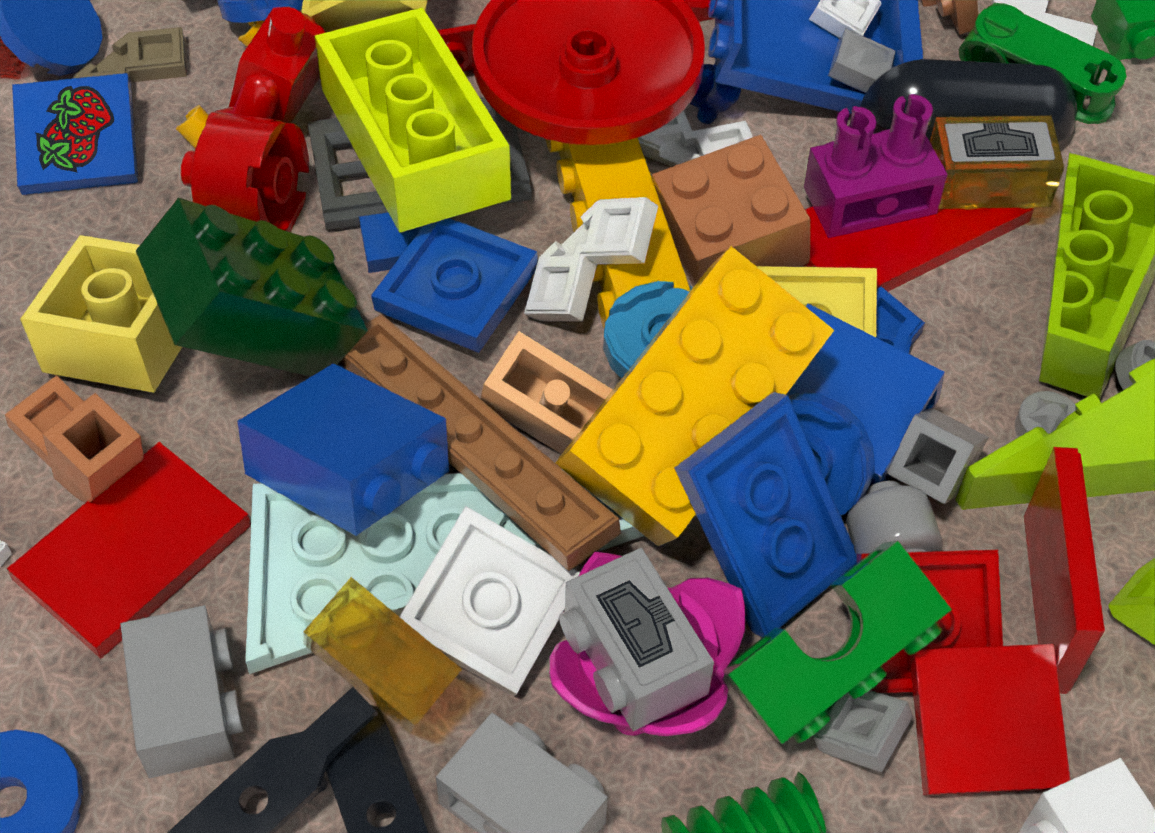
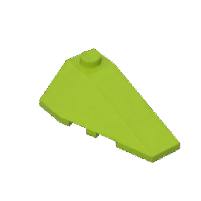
(1113, 442)

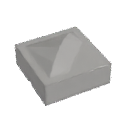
(859, 60)
(864, 729)

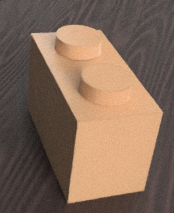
(542, 393)

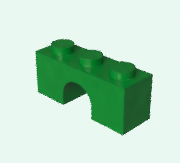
(889, 611)

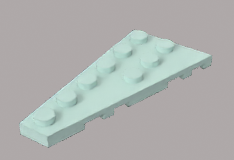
(306, 559)

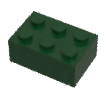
(249, 290)

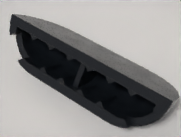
(976, 91)

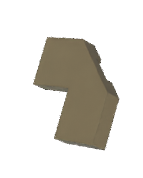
(144, 56)

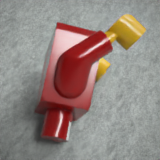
(272, 72)

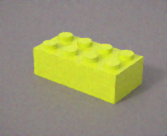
(413, 119)

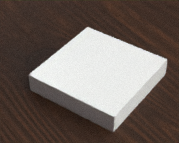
(489, 601)

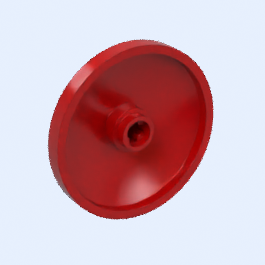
(588, 65)

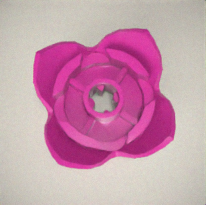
(717, 618)

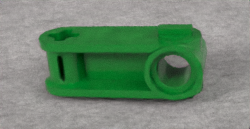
(1013, 37)

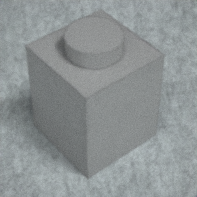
(936, 454)

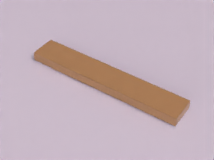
(488, 449)

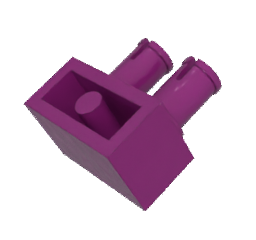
(876, 177)

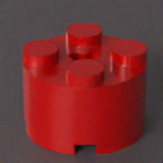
(249, 168)

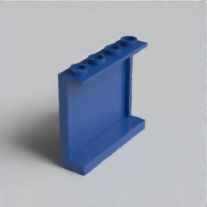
(786, 55)

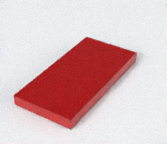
(912, 246)

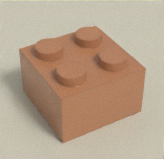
(733, 201)

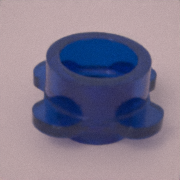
(712, 96)

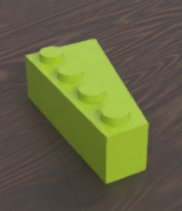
(1098, 272)

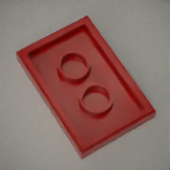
(129, 548)
(1064, 565)

